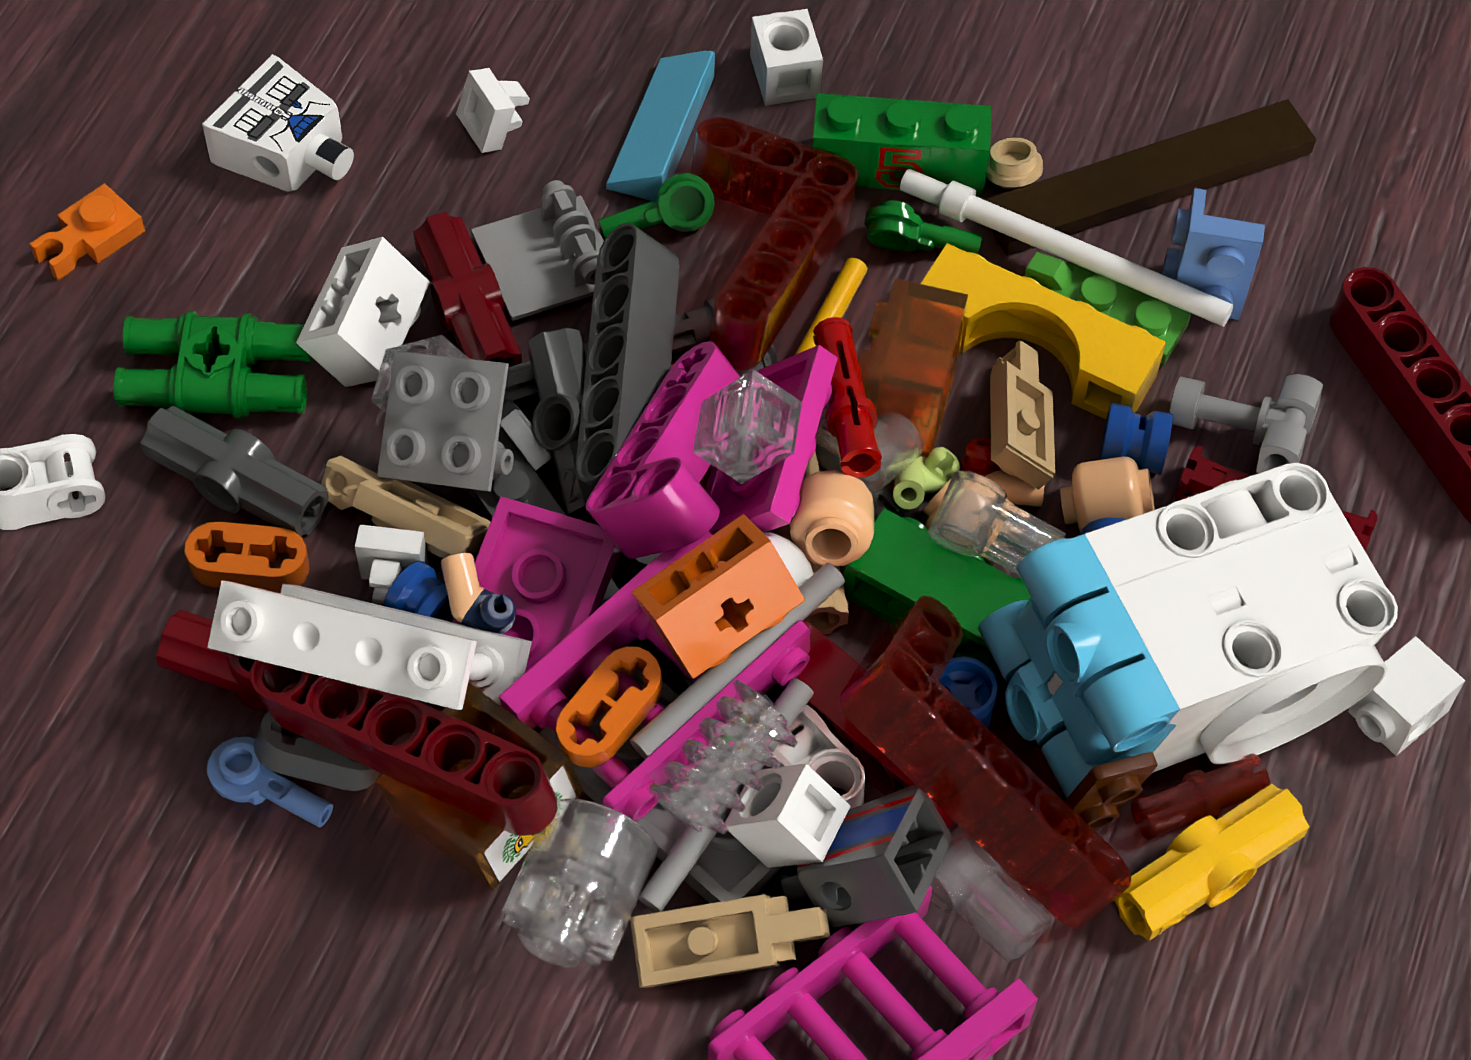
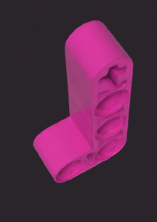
(652, 486)

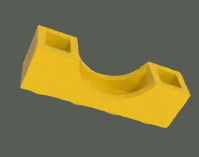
(1101, 354)

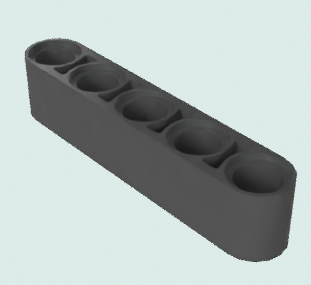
(626, 344)

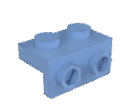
(1214, 253)

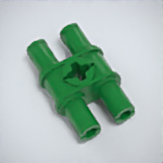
(212, 365)

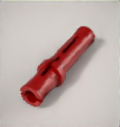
(850, 414)

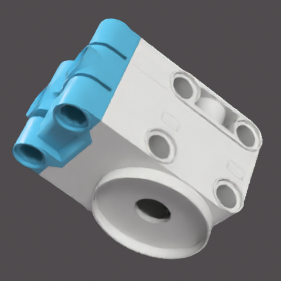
(1194, 628)

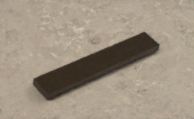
(1159, 172)

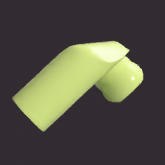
(924, 477)

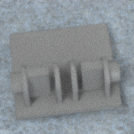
(544, 253)
(445, 421)

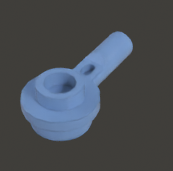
(242, 778)

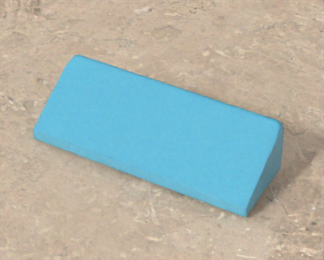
(663, 124)

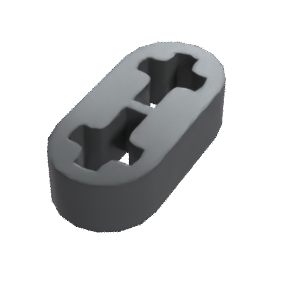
(308, 759)

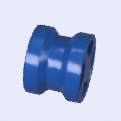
(419, 593)

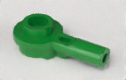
(681, 203)
(898, 228)

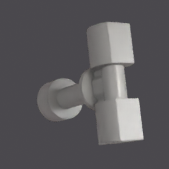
(1276, 425)

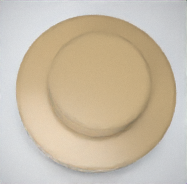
(1014, 163)

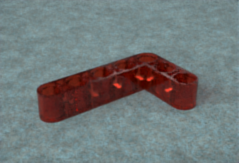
(808, 208)
(974, 774)

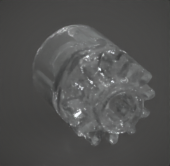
(580, 884)

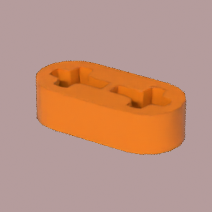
(247, 555)
(597, 697)

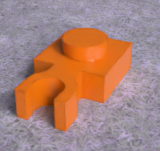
(91, 226)

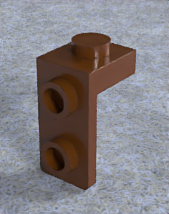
(1102, 789)

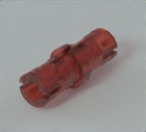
(1199, 796)

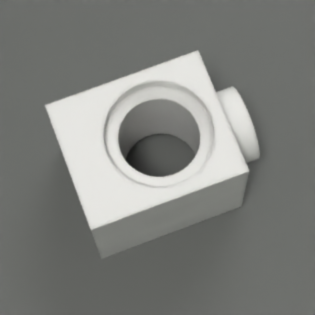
(786, 57)
(1409, 698)
(789, 817)

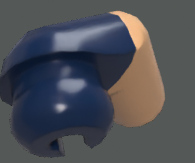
(472, 603)

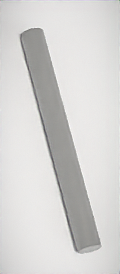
(707, 686)
(692, 843)

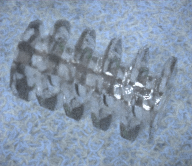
(725, 761)

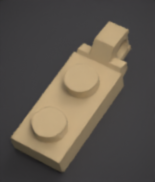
(1022, 417)
(405, 506)
(721, 938)

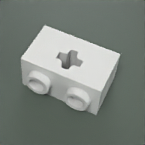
(363, 310)

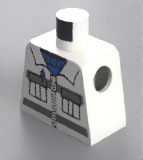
(278, 130)

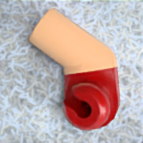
(979, 461)

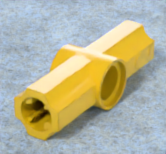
(1211, 861)

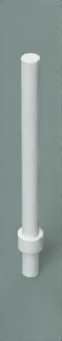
(961, 203)

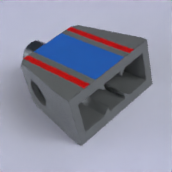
(876, 861)

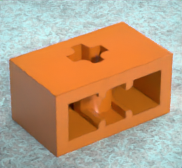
(719, 596)

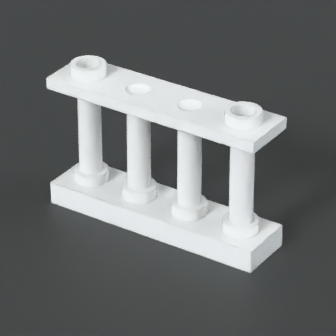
(365, 643)

